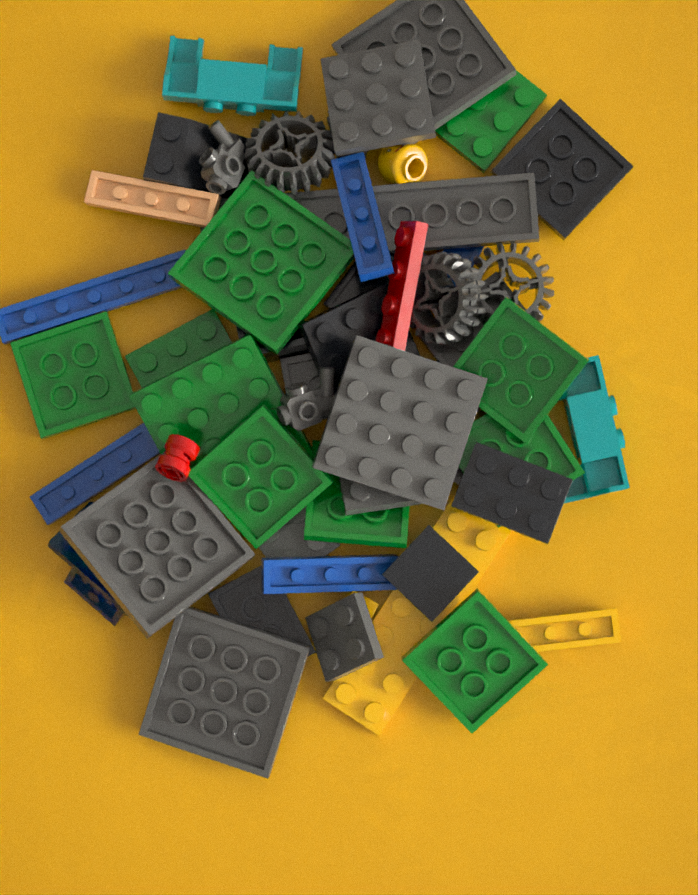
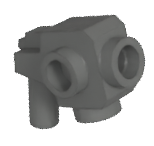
(224, 165)
(305, 406)

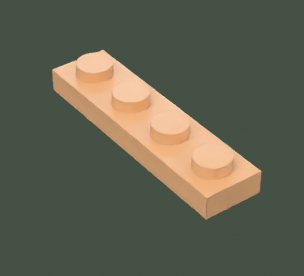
(151, 199)

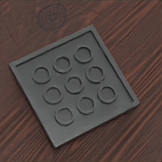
(456, 50)
(399, 422)
(156, 546)
(224, 691)

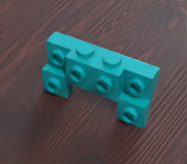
(232, 84)
(594, 435)

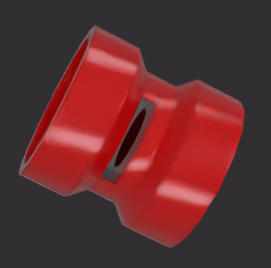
(177, 458)

